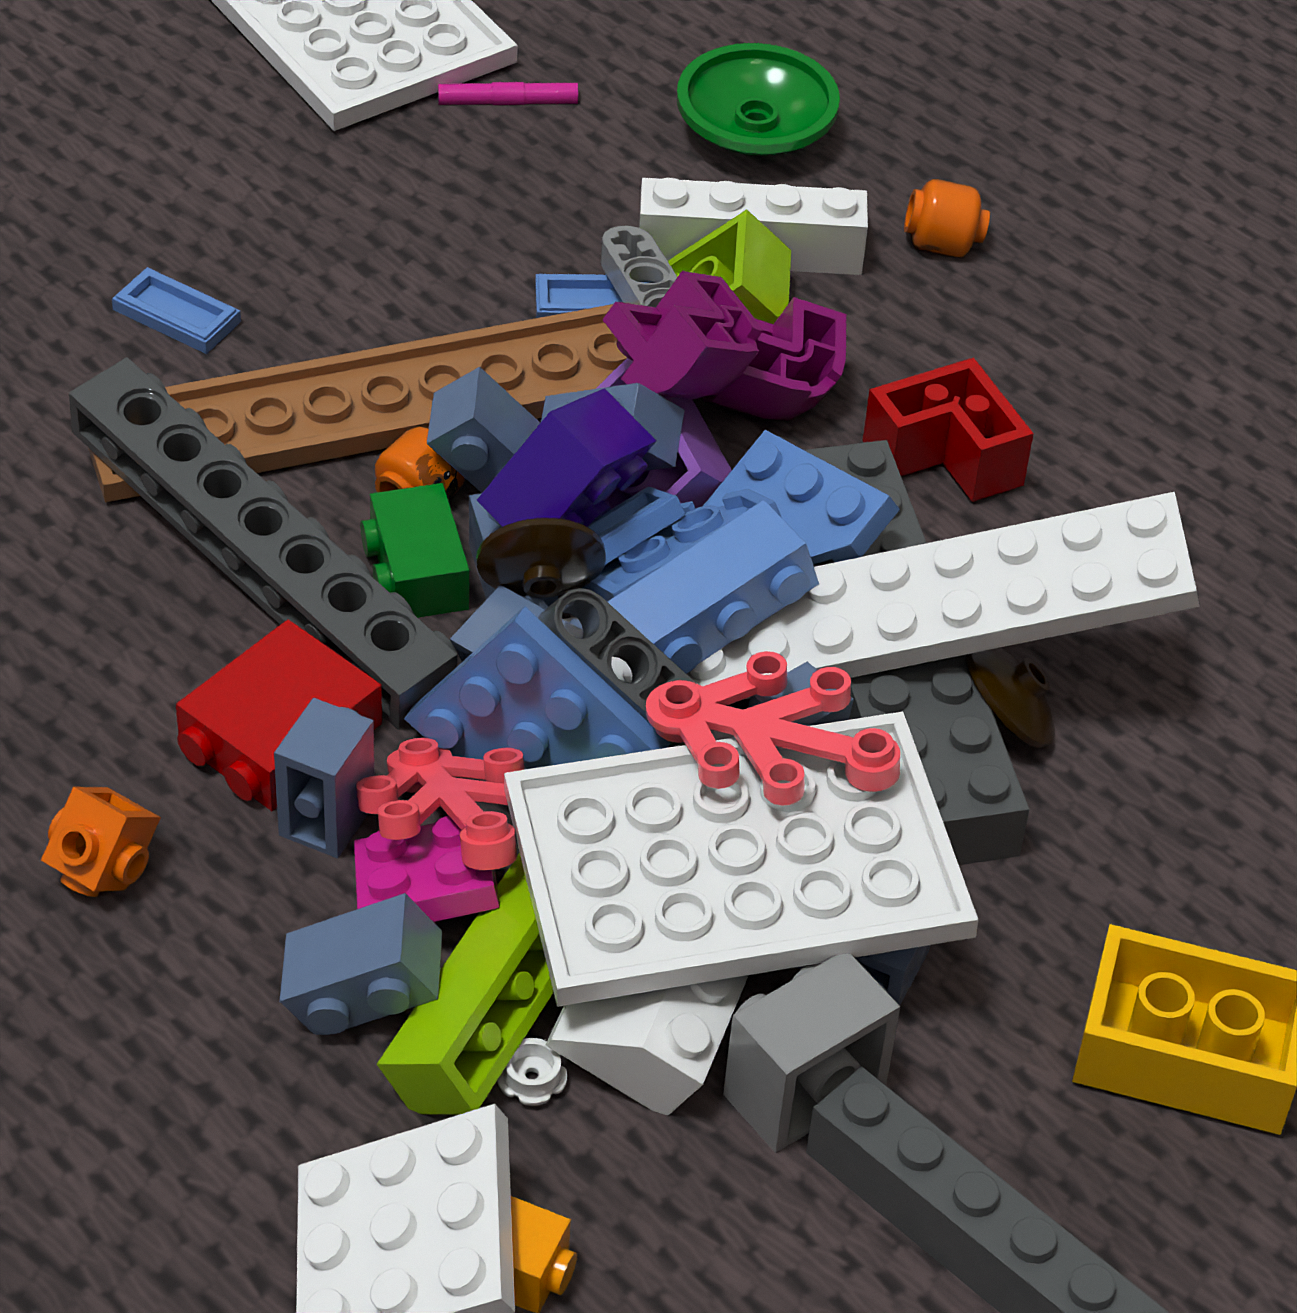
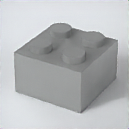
(806, 1042)

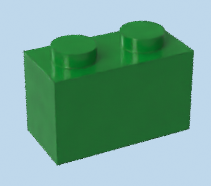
(417, 549)

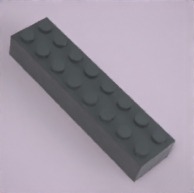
(940, 700)

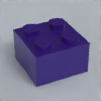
(571, 464)

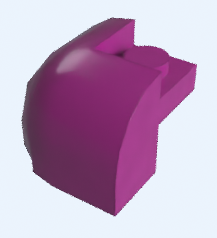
(689, 342)
(794, 366)

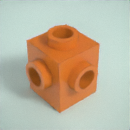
(99, 840)

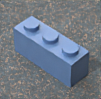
(720, 587)

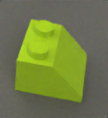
(748, 260)

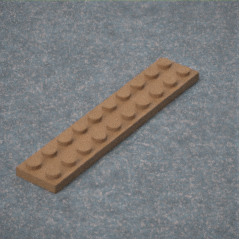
(377, 394)

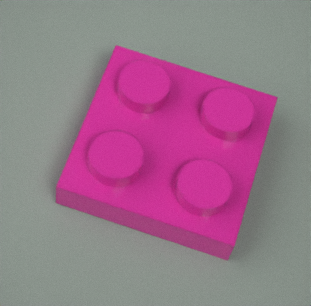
(426, 870)

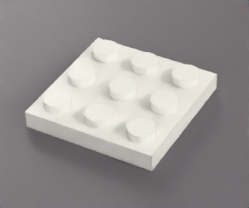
(410, 1222)

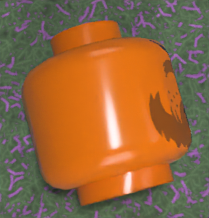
(946, 218)
(414, 464)

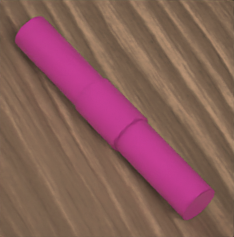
(507, 93)

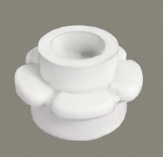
(533, 1057)

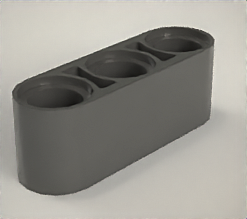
(609, 636)

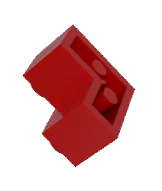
(954, 420)

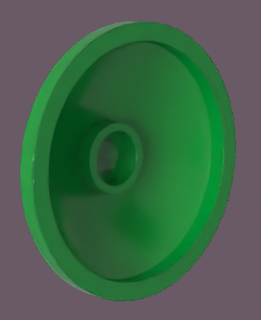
(758, 98)

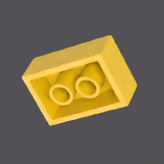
(1192, 1030)

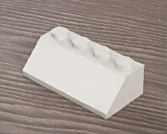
(818, 224)
(652, 1041)

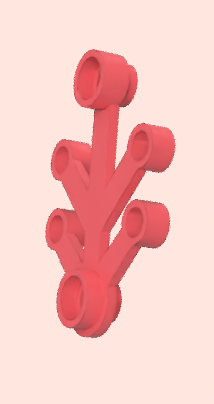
(688, 711)
(430, 773)

